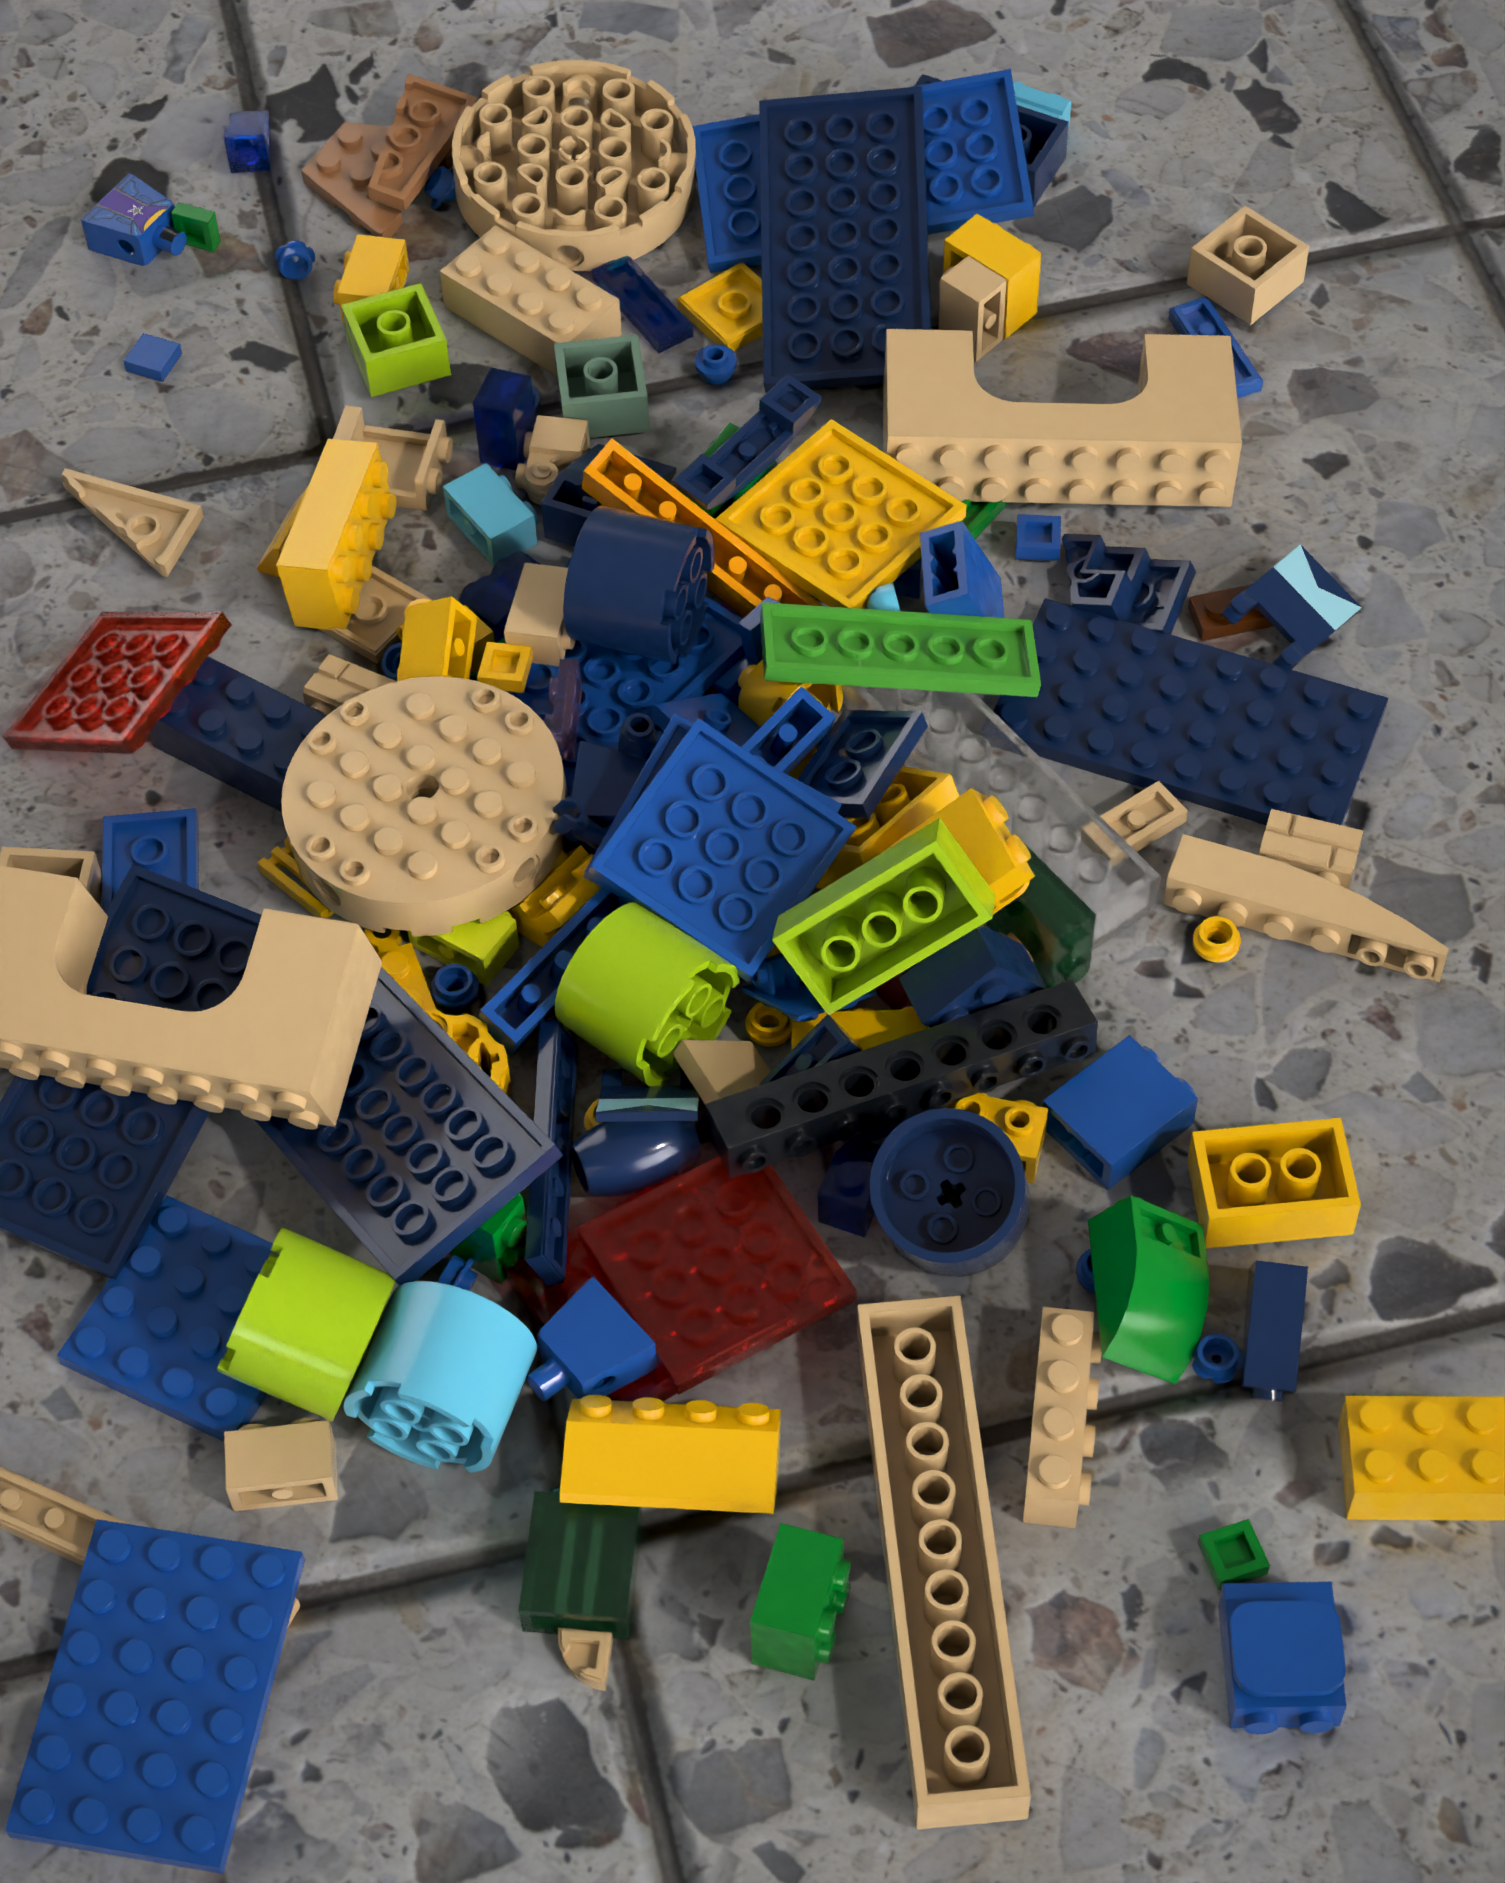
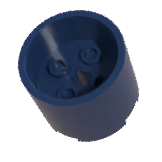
(638, 584)
(940, 1152)

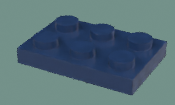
(863, 757)

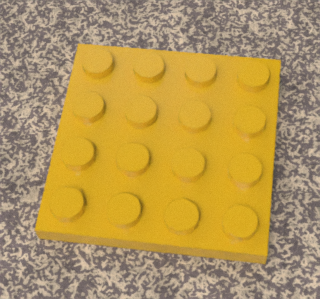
(840, 517)

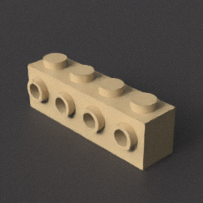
(1059, 1418)

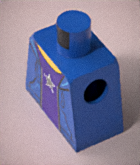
(133, 224)

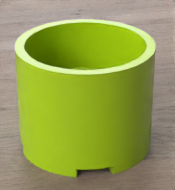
(642, 991)
(306, 1324)

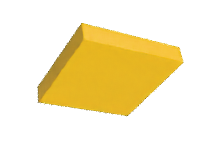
(727, 307)

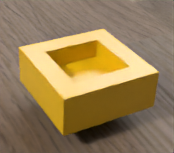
(506, 666)

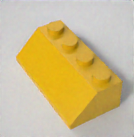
(671, 1455)

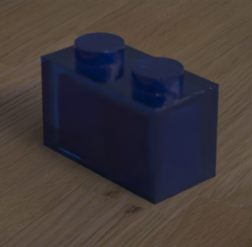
(503, 417)

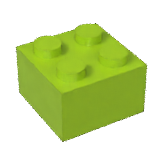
(396, 340)

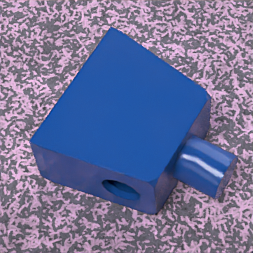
(591, 1347)

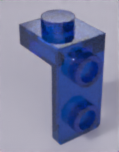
(248, 141)

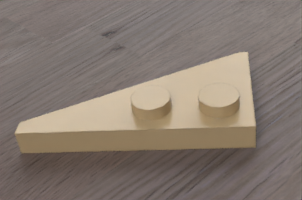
(146, 521)

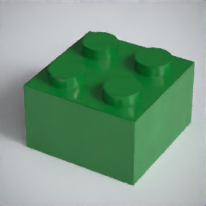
(799, 1602)

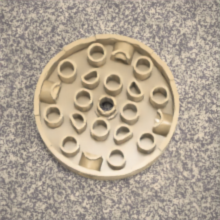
(576, 162)
(425, 805)

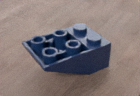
(568, 505)

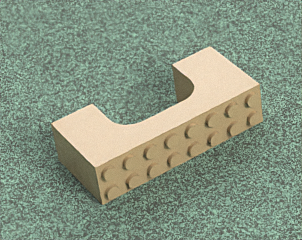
(1160, 448)
(266, 1050)

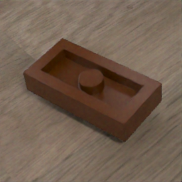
(1208, 618)

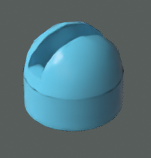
(884, 598)

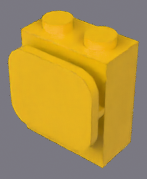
(984, 837)

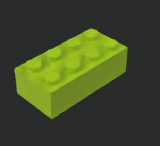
(884, 917)

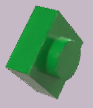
(198, 225)
(1233, 1554)

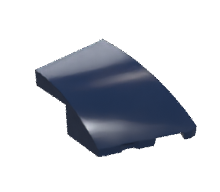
(1126, 582)

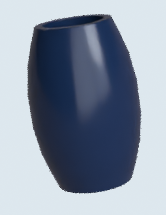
(632, 1155)

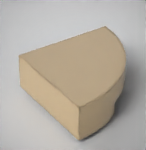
(586, 1655)

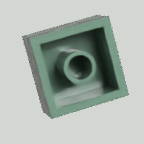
(603, 384)

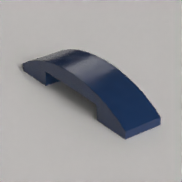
(753, 447)

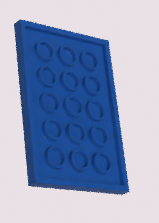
(157, 1696)

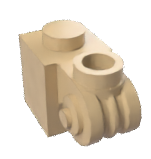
(549, 450)

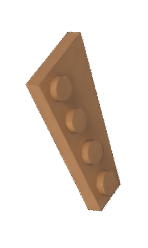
(416, 140)

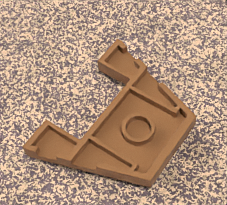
(344, 170)

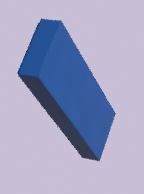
(1201, 318)

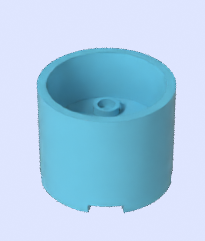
(441, 1375)

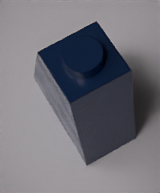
(1273, 1329)

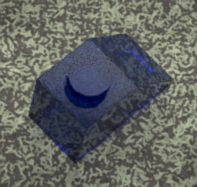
(845, 1191)

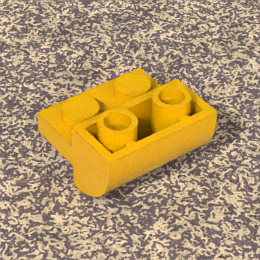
(556, 897)

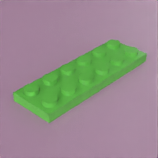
(899, 650)

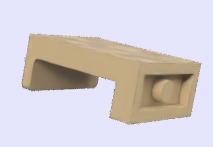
(411, 456)

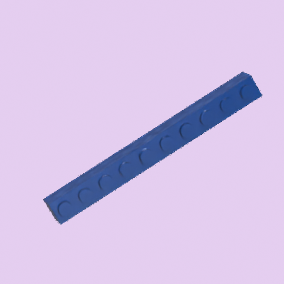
(531, 994)

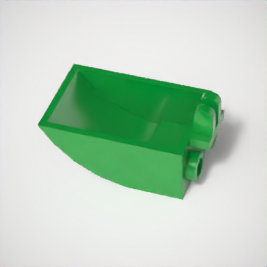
(1149, 1286)

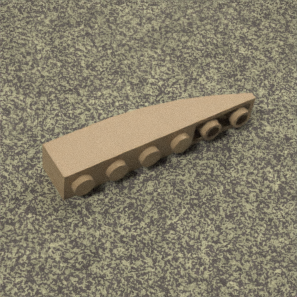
(1297, 907)

